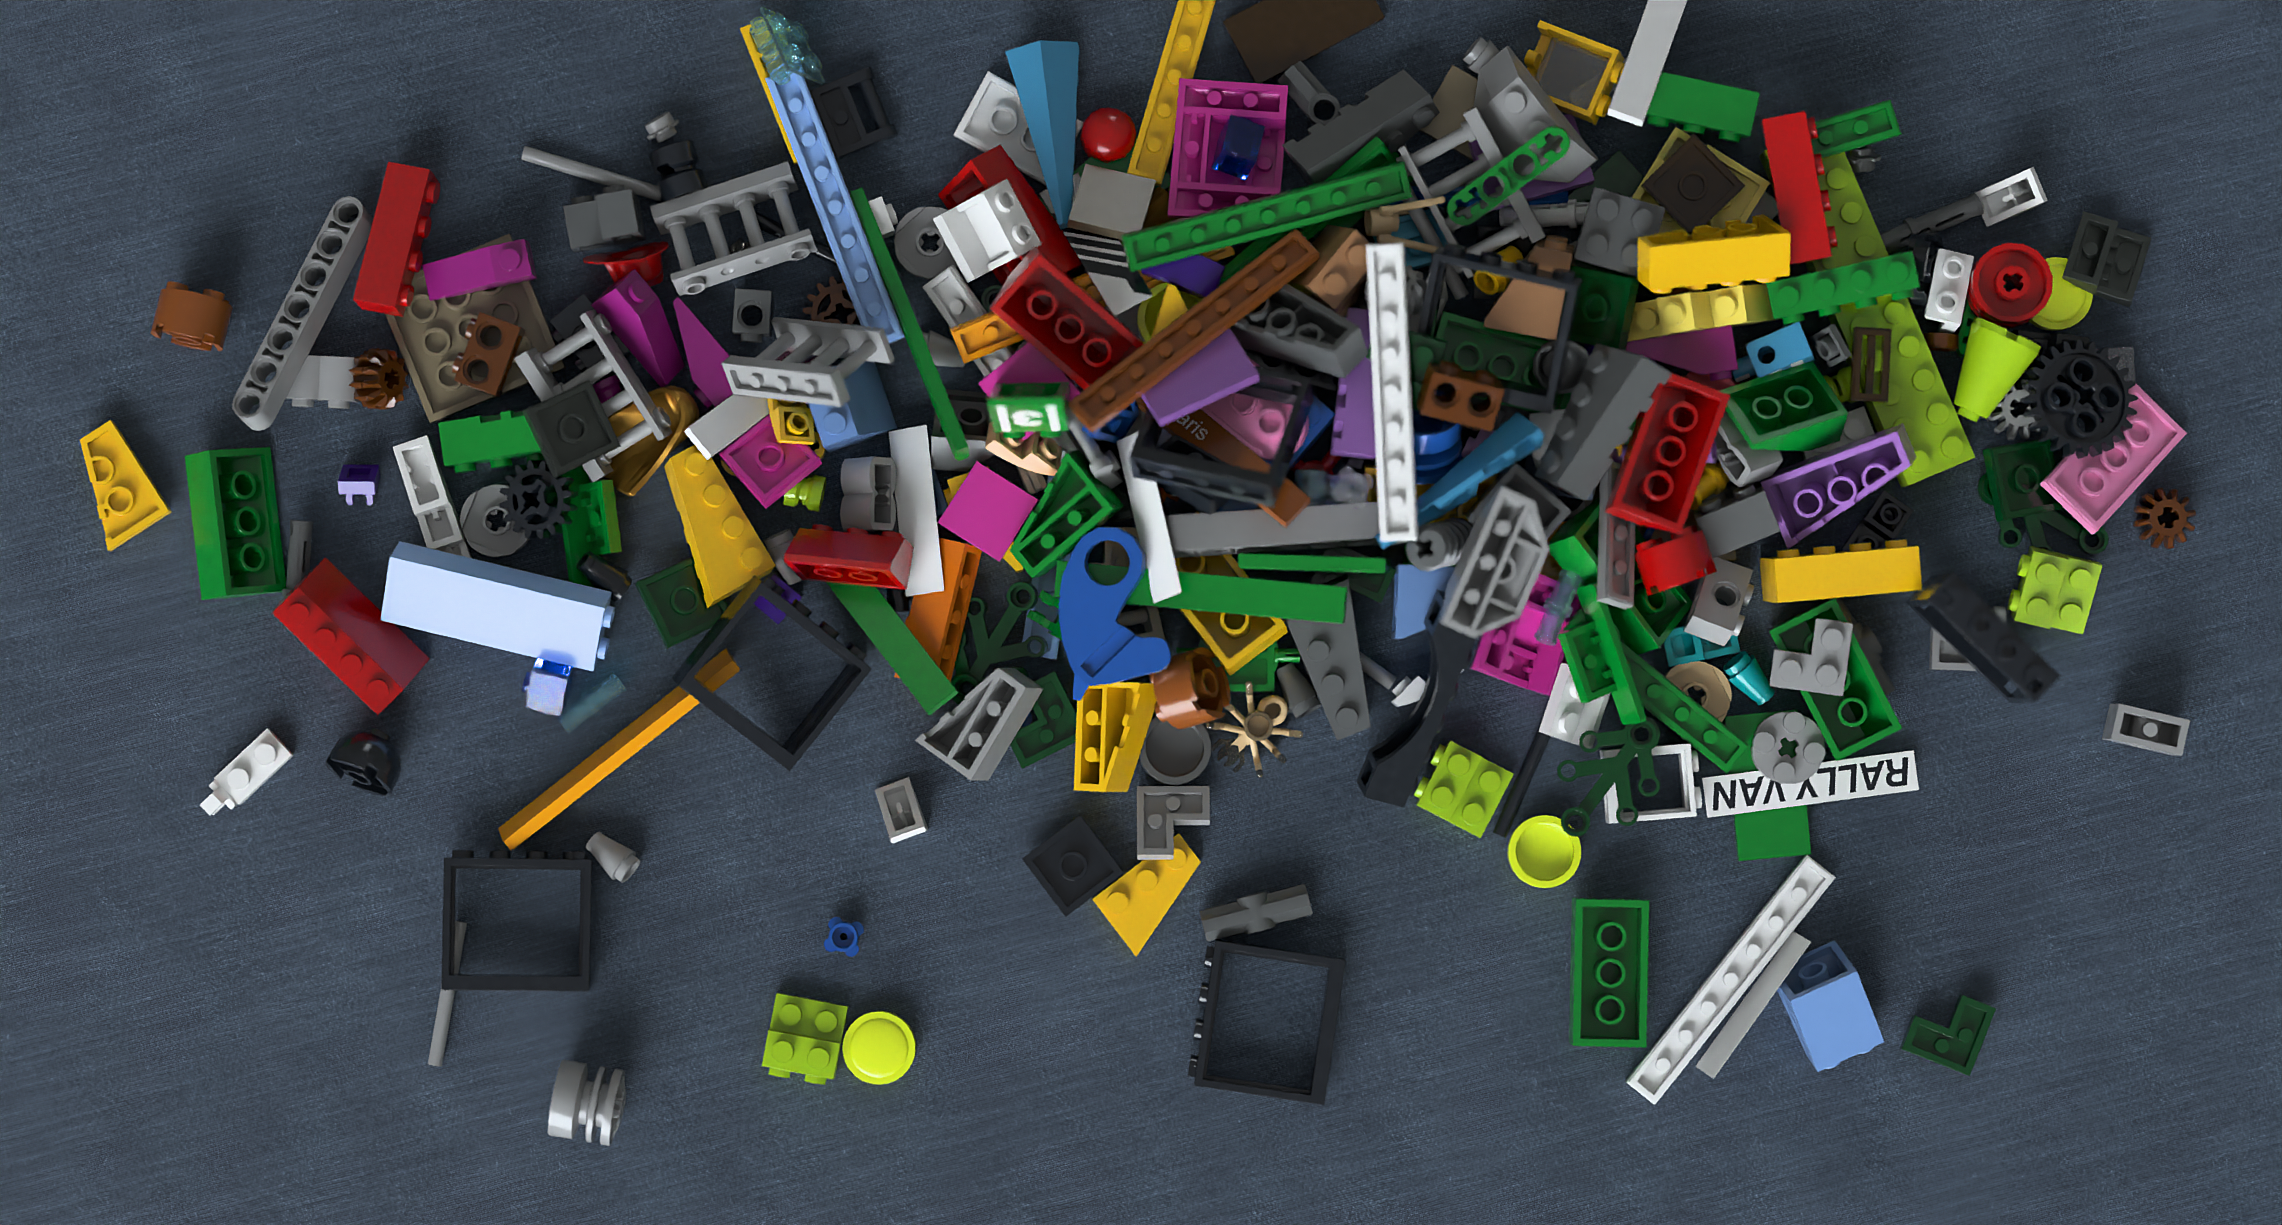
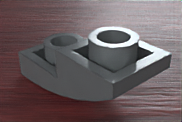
(1829, 347)

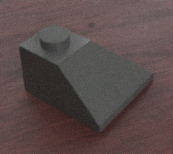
(974, 418)

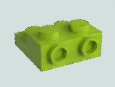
(2054, 590)
(1462, 788)
(804, 1038)

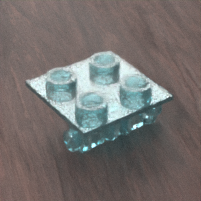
(784, 48)

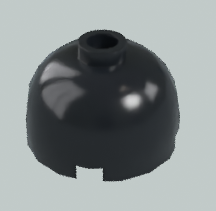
(367, 760)

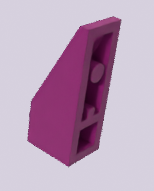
(480, 270)
(641, 325)
(1699, 351)
(703, 356)

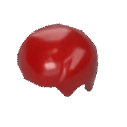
(1108, 134)

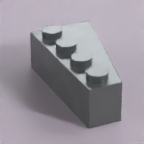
(1389, 111)
(1302, 333)
(1598, 419)
(1335, 667)

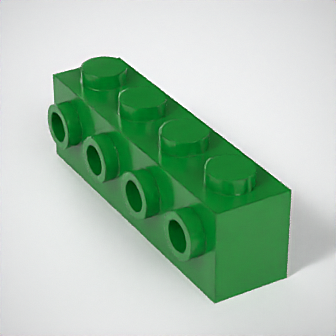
(1842, 286)

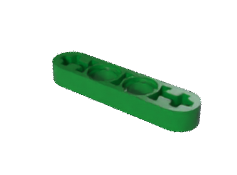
(1506, 172)

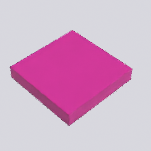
(1027, 366)
(768, 466)
(988, 511)

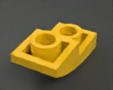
(791, 421)

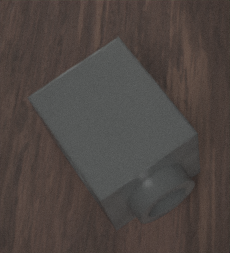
(750, 298)

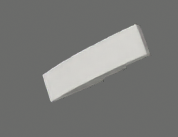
(430, 497)

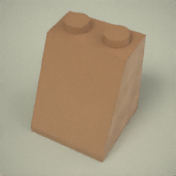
(1341, 271)
(1530, 306)

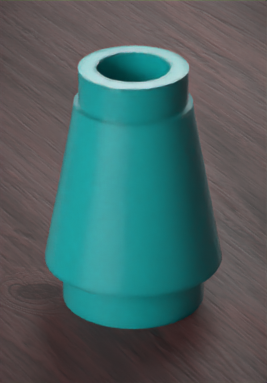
(1748, 677)

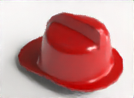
(644, 259)

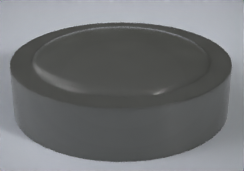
(1175, 754)

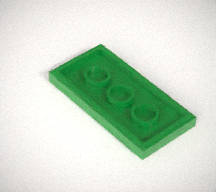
(1314, 563)
(1772, 831)

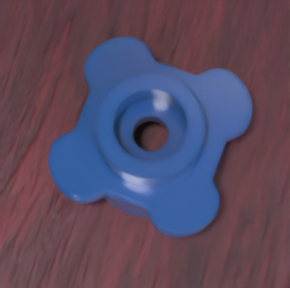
(852, 930)

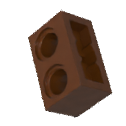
(498, 357)
(1456, 404)

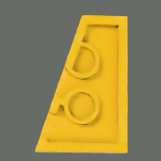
(122, 487)
(1146, 893)

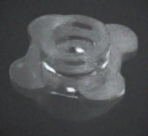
(1344, 494)

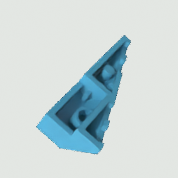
(1047, 90)
(1501, 449)

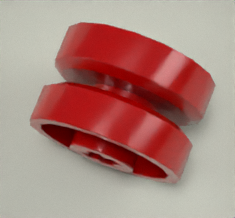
(2026, 272)

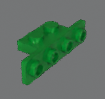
(593, 524)
(1598, 659)

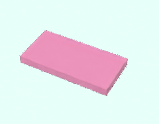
(2100, 484)

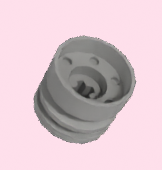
(586, 1102)

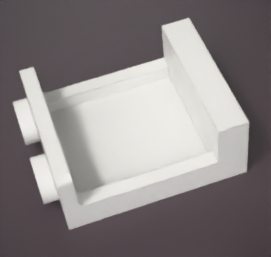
(987, 231)

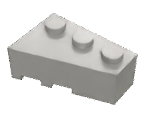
(984, 724)

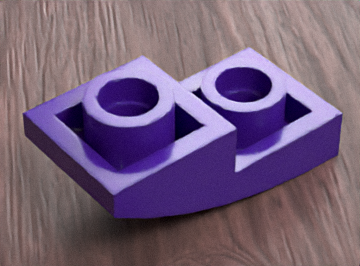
(1190, 274)

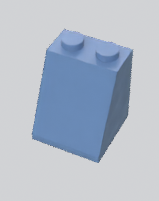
(861, 417)
(1413, 597)
(1829, 1007)

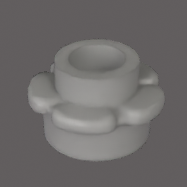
(661, 127)

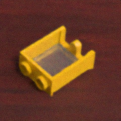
(1575, 71)

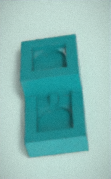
(1688, 648)

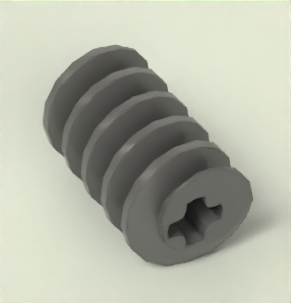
(1439, 543)

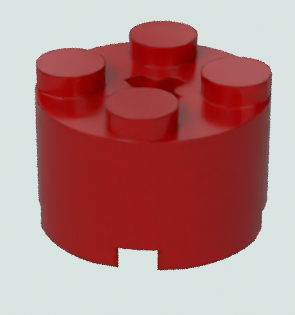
(1674, 561)

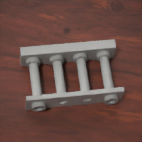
(1472, 129)
(724, 198)
(538, 367)
(813, 381)

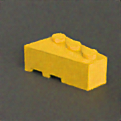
(1111, 734)

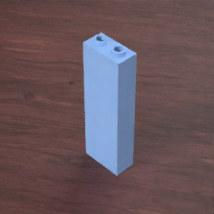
(497, 606)

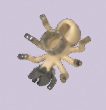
(1256, 727)

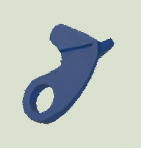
(1088, 615)

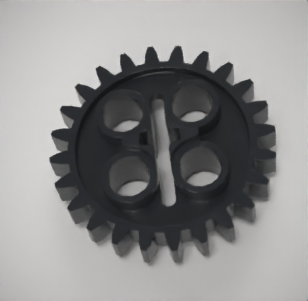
(2098, 376)

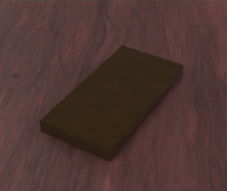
(1283, 32)

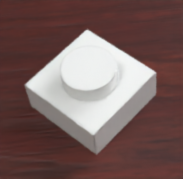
(884, 216)

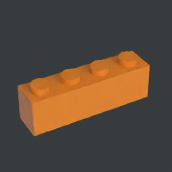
(940, 616)

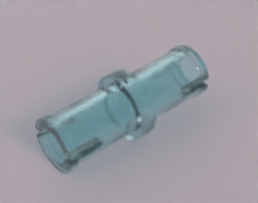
(1558, 607)
(591, 702)

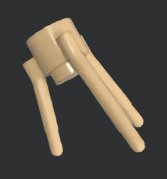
(1385, 219)

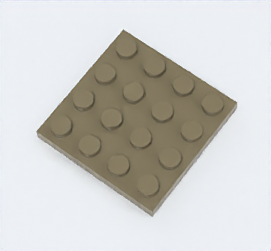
(435, 333)

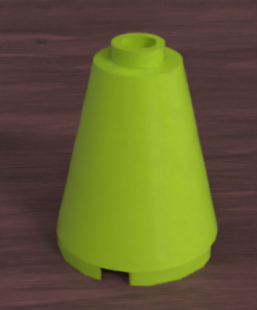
(1990, 368)

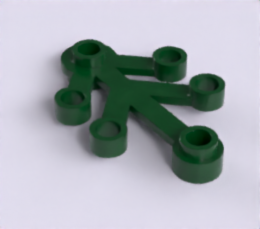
(2035, 529)
(990, 649)
(1613, 771)

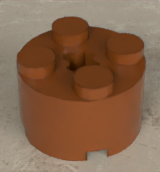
(192, 317)
(1191, 689)

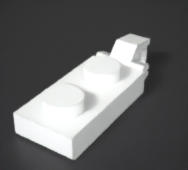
(247, 772)

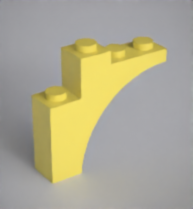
(1701, 311)

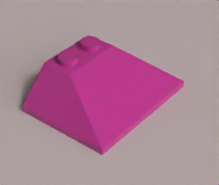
(1200, 117)
(1515, 654)

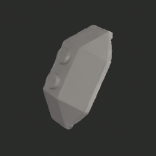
(1518, 110)
(1496, 566)

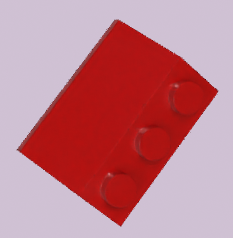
(850, 557)

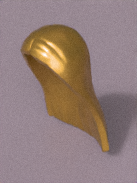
(640, 461)

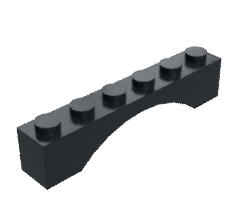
(1395, 763)

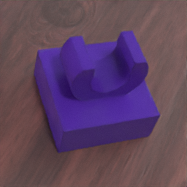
(359, 480)
(770, 609)

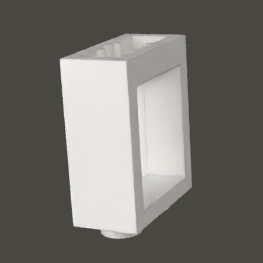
(1690, 795)

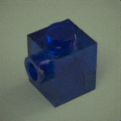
(1238, 147)
(548, 687)

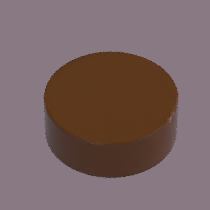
(1942, 341)

